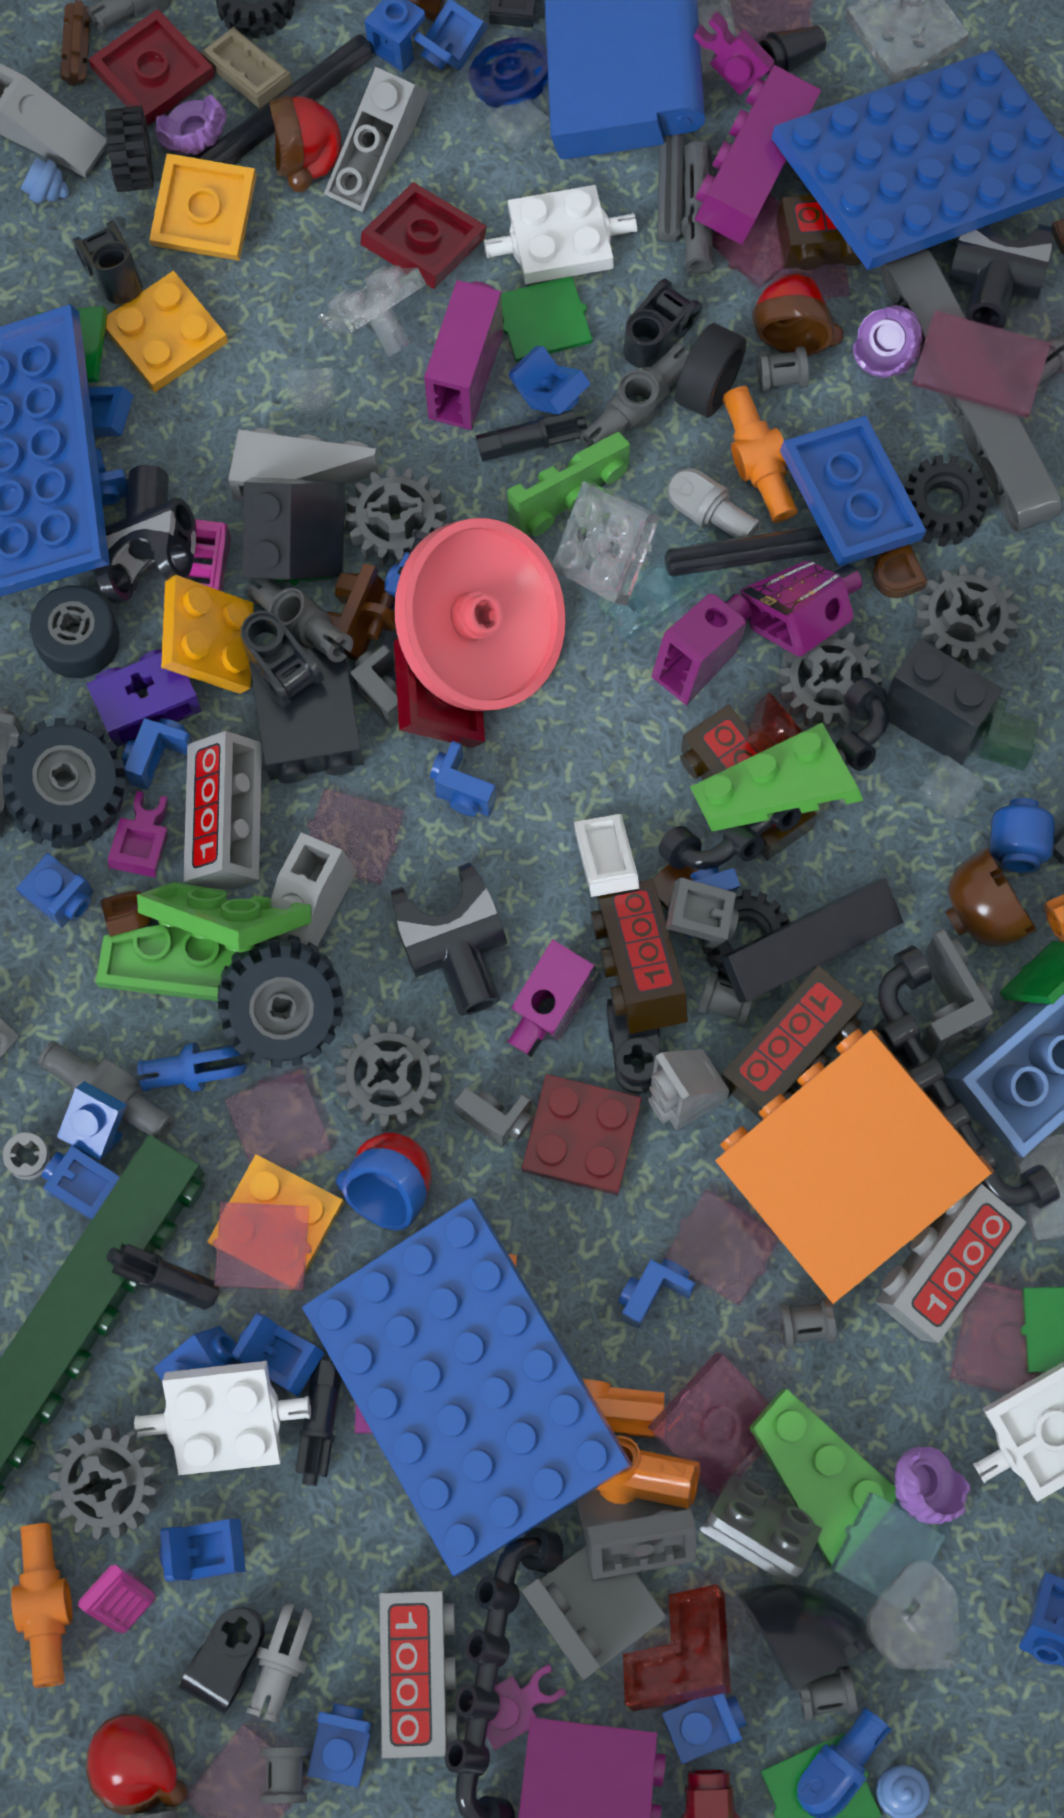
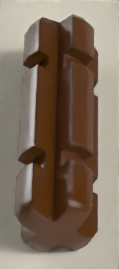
(75, 43)

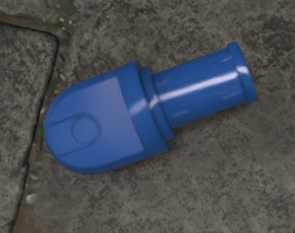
(189, 1068)
(839, 1770)

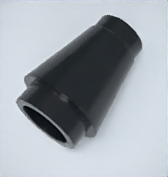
(794, 46)

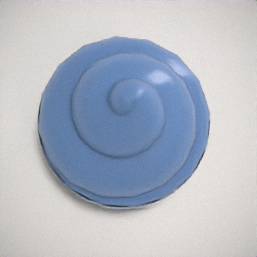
(44, 182)
(902, 1792)

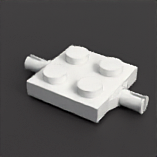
(560, 234)
(222, 1417)
(1029, 1434)

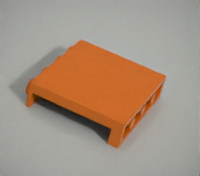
(851, 1164)

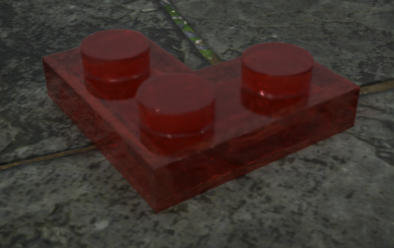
(694, 1661)

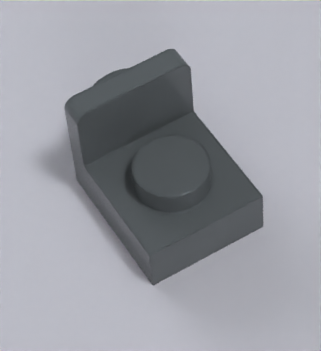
(377, 692)
(702, 912)
(485, 1115)

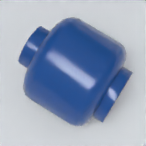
(1022, 835)

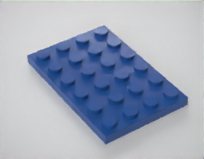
(927, 158)
(47, 455)
(466, 1387)

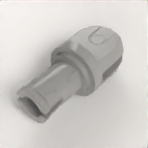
(709, 503)
(278, 1667)

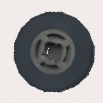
(81, 648)

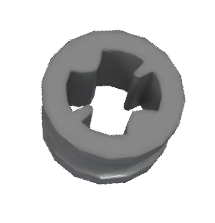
(28, 1141)

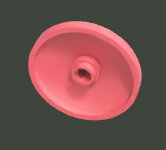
(480, 614)

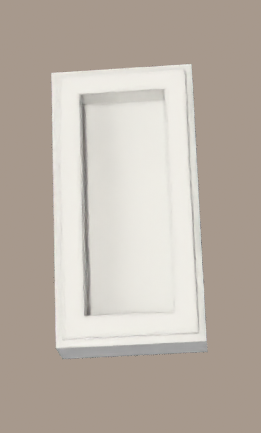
(606, 855)

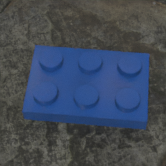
(852, 490)

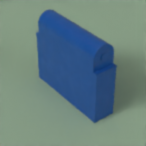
(622, 73)

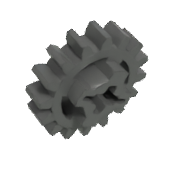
(373, 518)
(971, 596)
(827, 659)
(373, 1090)
(104, 1462)

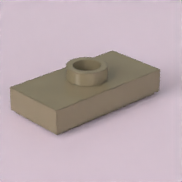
(247, 67)

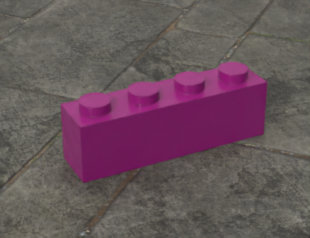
(753, 161)

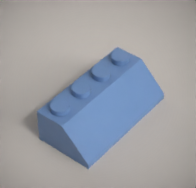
(1017, 1077)

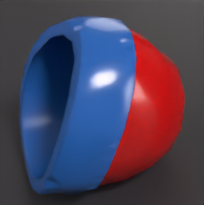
(387, 1180)

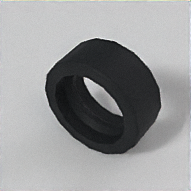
(710, 370)

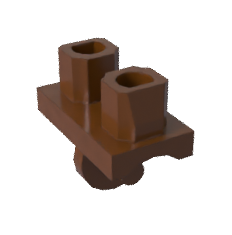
(365, 610)

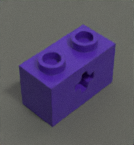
(122, 708)

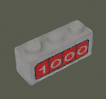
(223, 811)
(949, 1264)
(416, 1674)

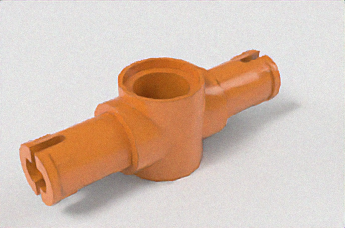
(758, 454)
(42, 1605)

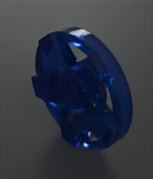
(511, 75)

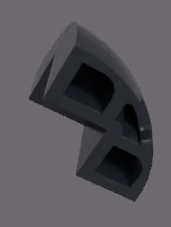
(805, 1630)

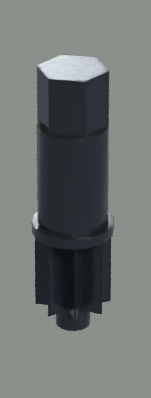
(530, 435)
(155, 1273)
(318, 1430)

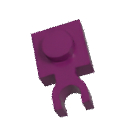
(736, 57)
(140, 842)
(517, 1707)

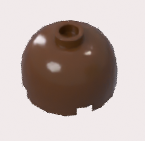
(986, 903)

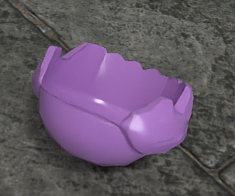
(191, 126)
(888, 341)
(930, 1486)

